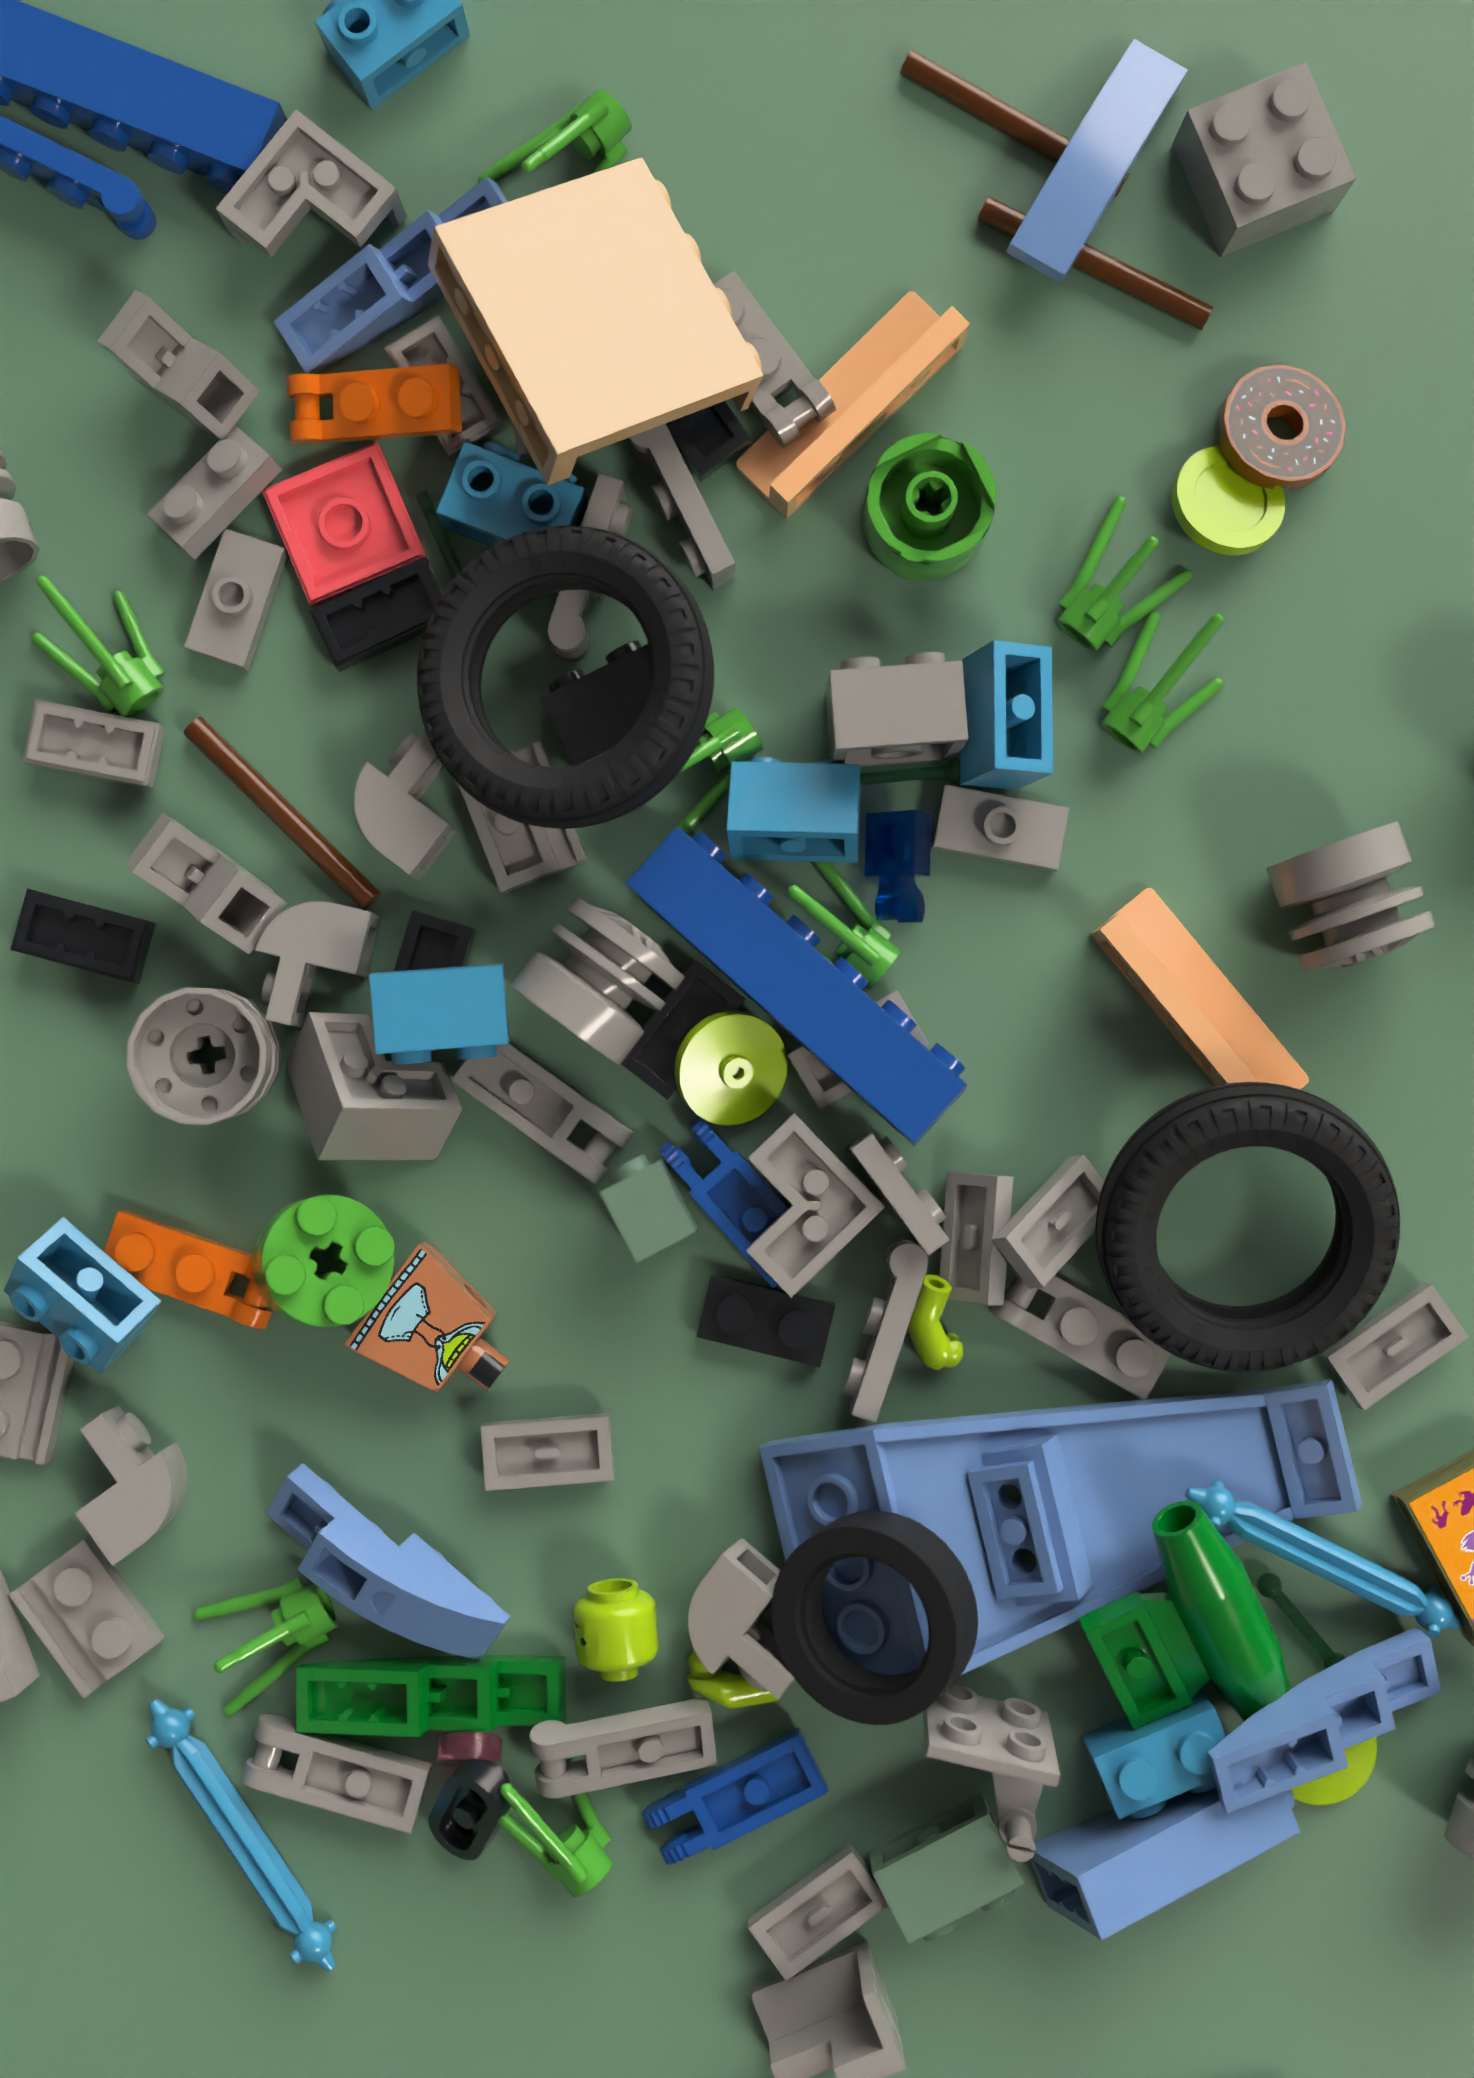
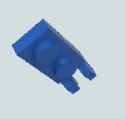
(730, 1193)
(740, 1796)

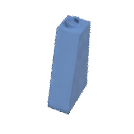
(1127, 1868)

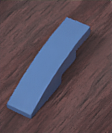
(1096, 161)
(374, 289)
(1316, 1720)

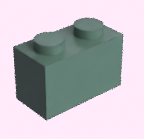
(647, 1207)
(945, 1870)

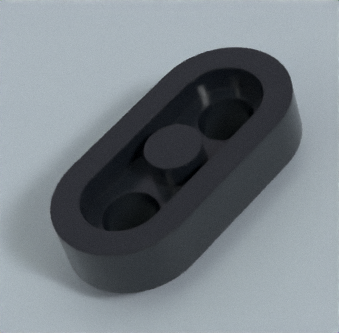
(470, 1808)

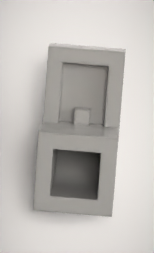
(178, 367)
(391, 812)
(206, 883)
(312, 938)
(146, 1490)
(729, 1623)

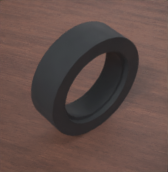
(818, 1661)

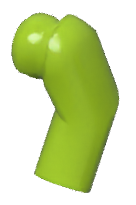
(930, 1341)
(724, 1687)

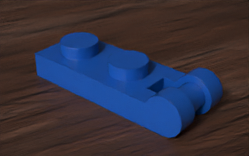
(74, 178)

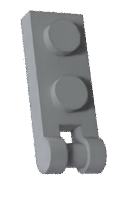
(779, 366)
(680, 498)
(567, 623)
(543, 1108)
(887, 1325)
(1087, 1333)
(623, 1748)
(337, 1774)

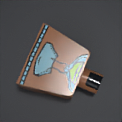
(430, 1325)

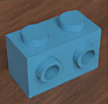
(389, 41)
(499, 498)
(1007, 715)
(794, 811)
(439, 1011)
(80, 1296)
(1156, 1760)

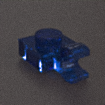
(896, 854)

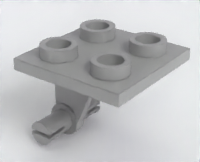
(1002, 1738)

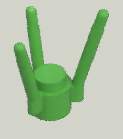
(591, 129)
(1093, 614)
(127, 682)
(1137, 717)
(722, 741)
(863, 949)
(302, 1617)
(572, 1854)

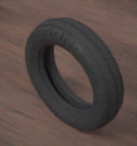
(472, 615)
(1275, 1331)

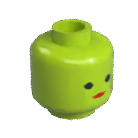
(615, 1628)

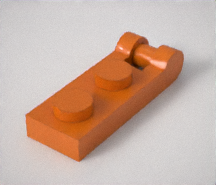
(376, 404)
(186, 1267)

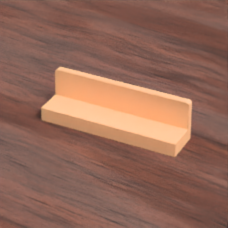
(866, 390)
(1193, 996)

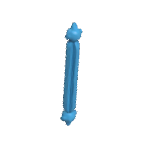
(1326, 1559)
(241, 1835)

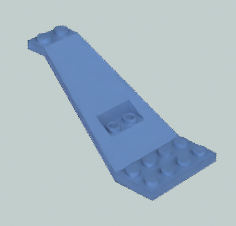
(1085, 1509)

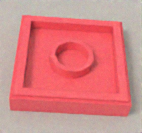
(344, 524)

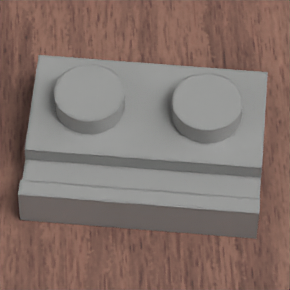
(520, 851)
(917, 1210)
(32, 1391)
(87, 1616)

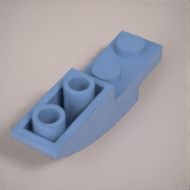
(394, 1586)

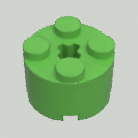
(940, 474)
(358, 1248)

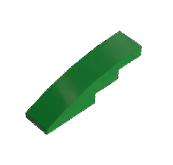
(429, 1694)

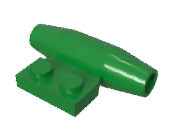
(1206, 1628)

